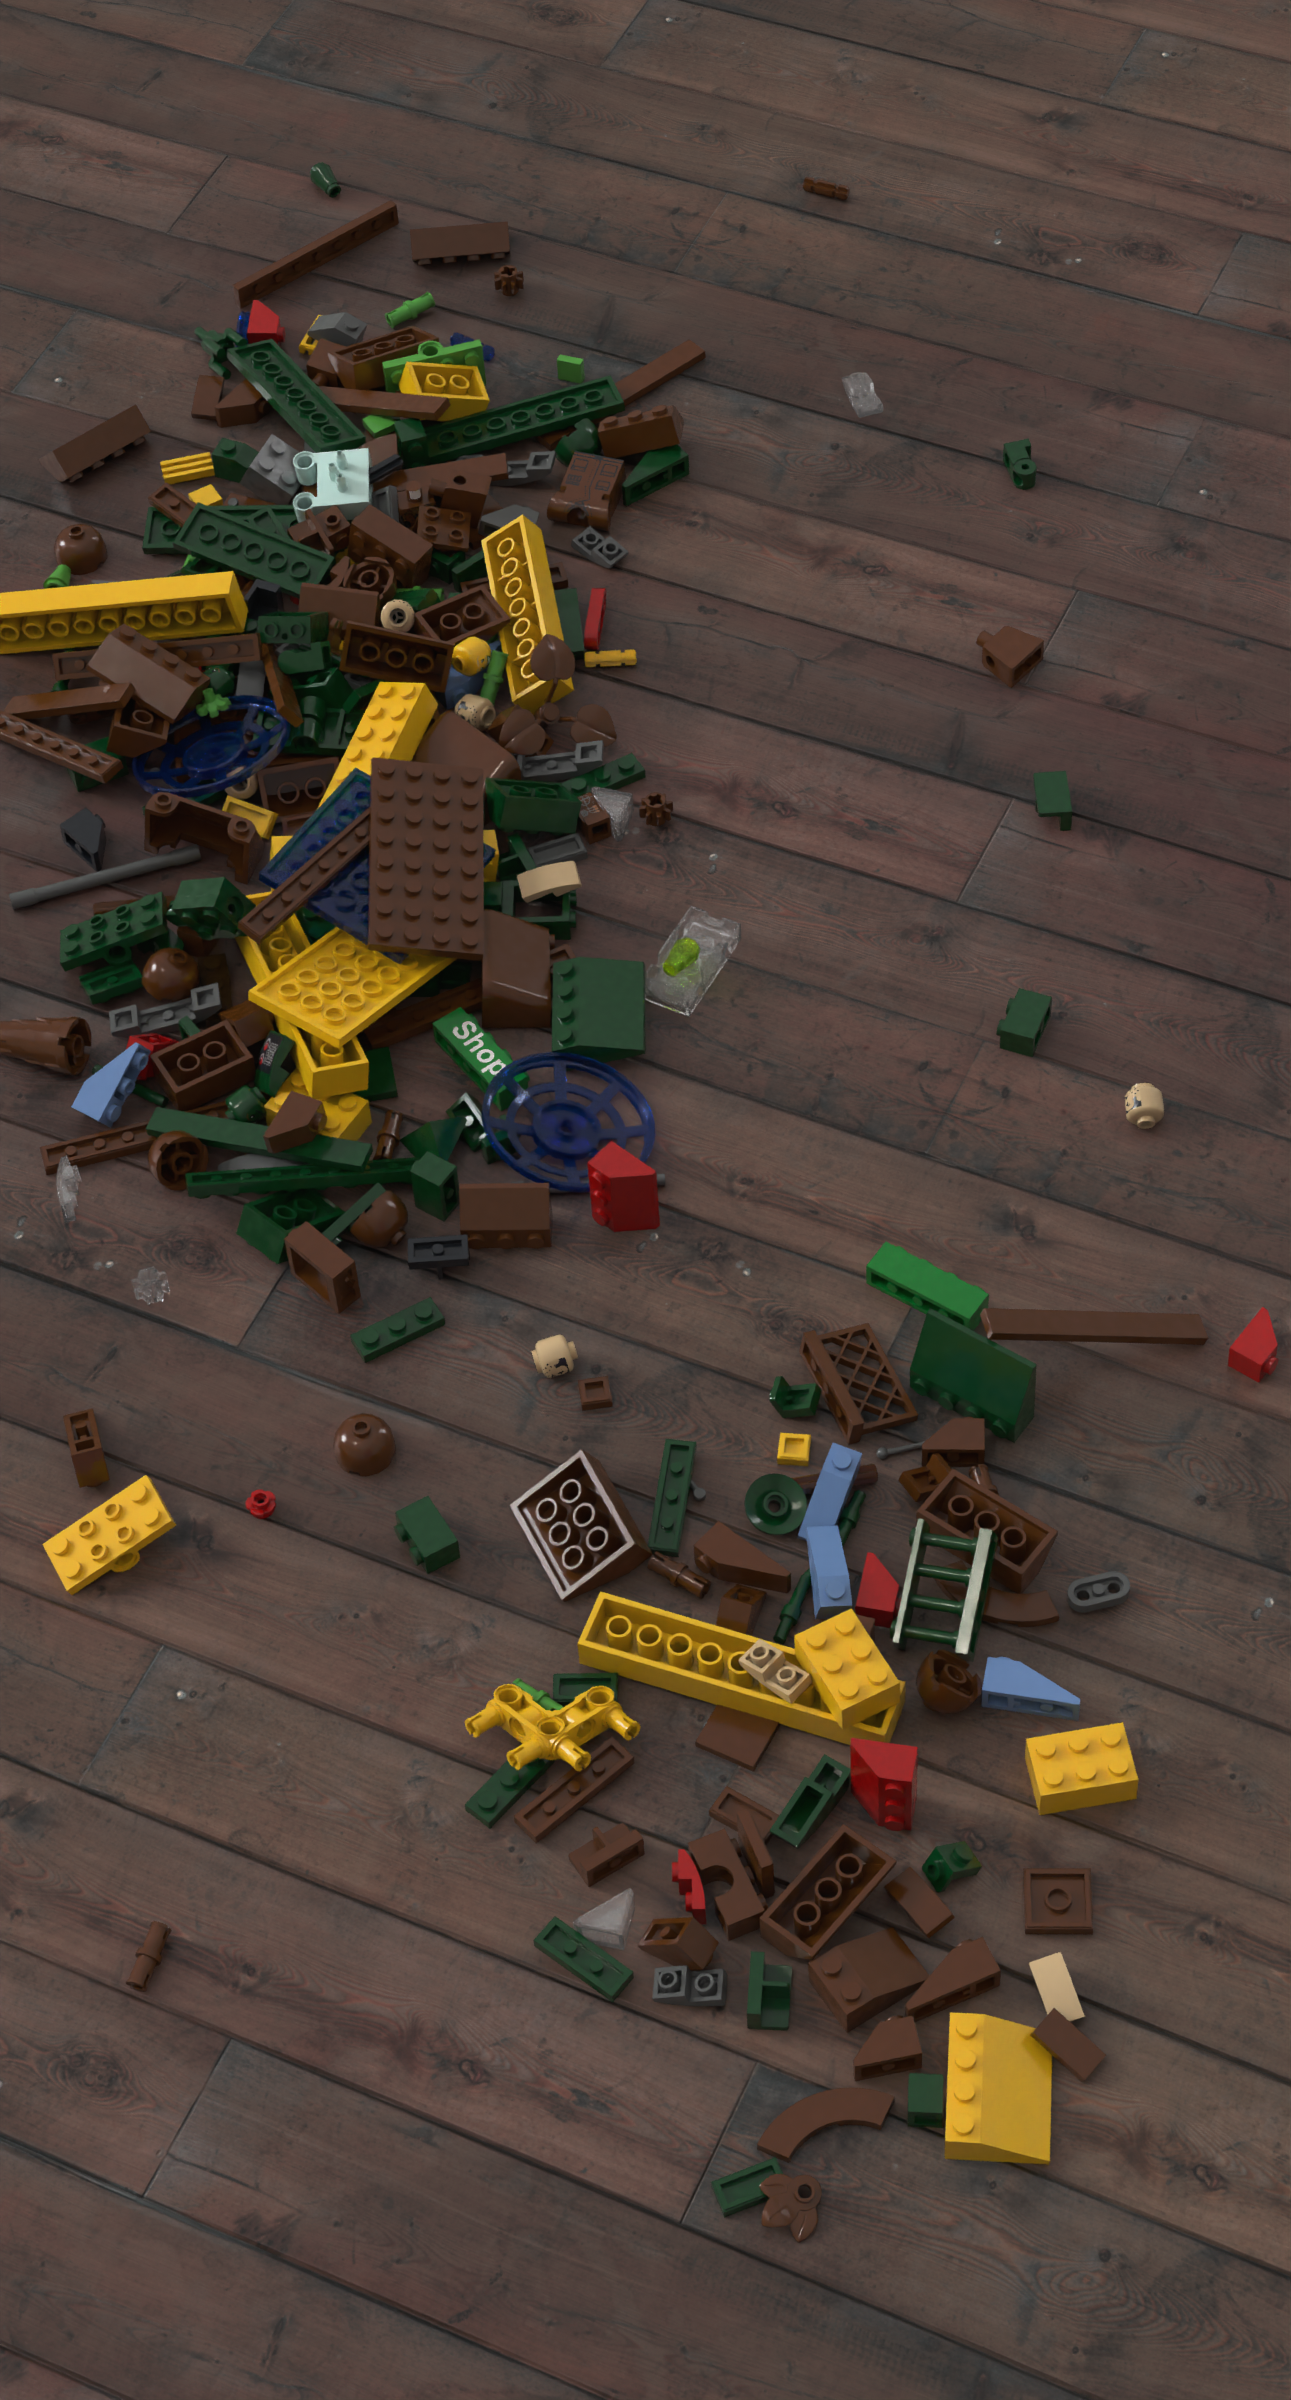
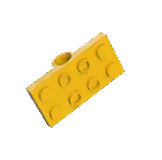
(109, 1536)

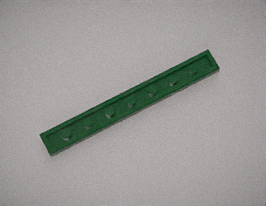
(249, 1138)

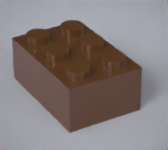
(383, 537)
(203, 1066)

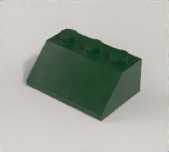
(532, 806)

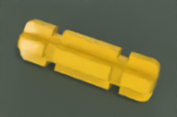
(610, 658)

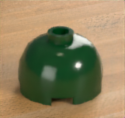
(583, 440)

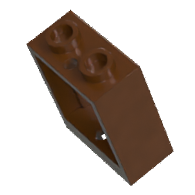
(322, 1267)

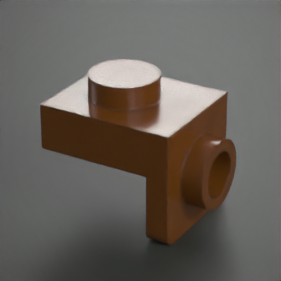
(924, 1480)

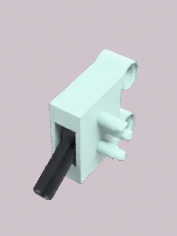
(342, 480)

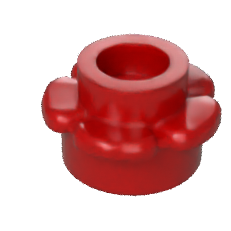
(264, 1509)

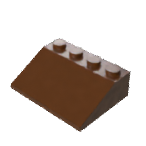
(580, 1527)

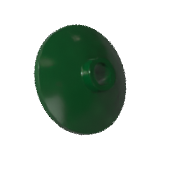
(778, 1490)

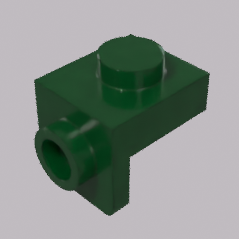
(442, 564)
(489, 1153)
(794, 1399)
(950, 1863)

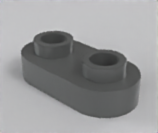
(1097, 1592)

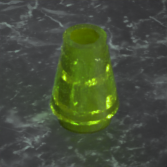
(681, 956)

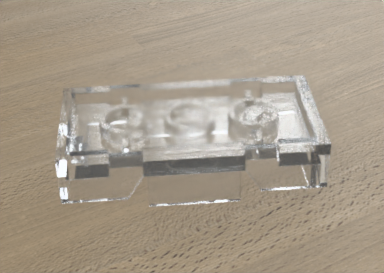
(689, 986)

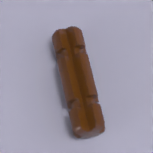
(826, 188)

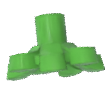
(212, 704)

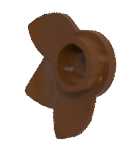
(786, 2205)

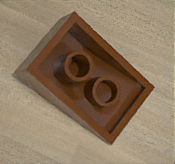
(462, 616)
(865, 1976)

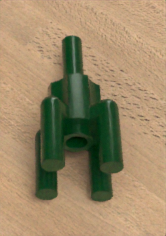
(216, 346)

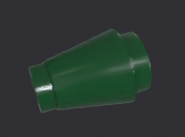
(324, 178)

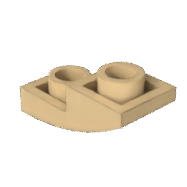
(551, 878)
(774, 1672)
(1056, 1986)

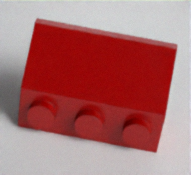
(623, 1191)
(885, 1781)

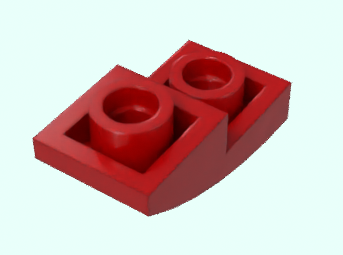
(690, 1885)

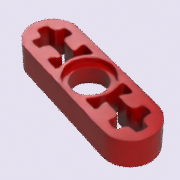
(595, 619)

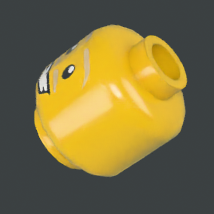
(471, 656)

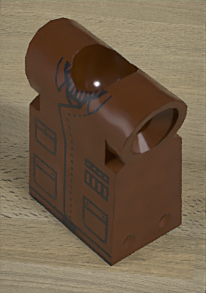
(588, 491)

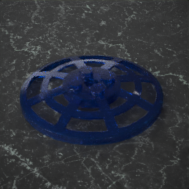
(216, 753)
(564, 1113)

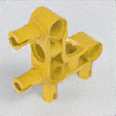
(555, 1732)

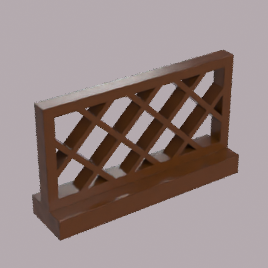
(833, 1387)

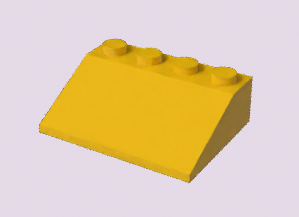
(997, 2092)

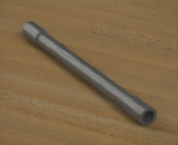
(175, 858)

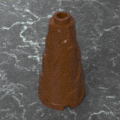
(47, 1042)

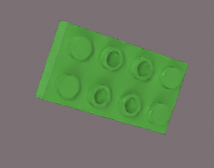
(433, 352)

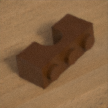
(718, 1860)

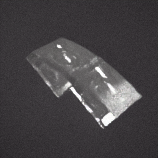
(861, 394)
(67, 1188)

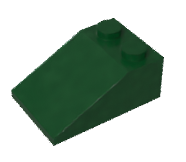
(271, 1219)

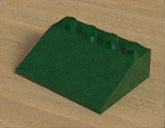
(599, 1008)
(974, 1376)

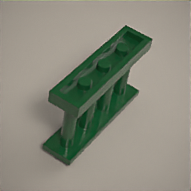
(969, 1609)

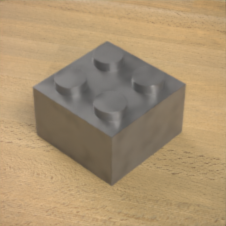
(273, 472)

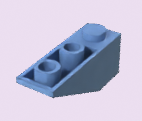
(108, 1088)

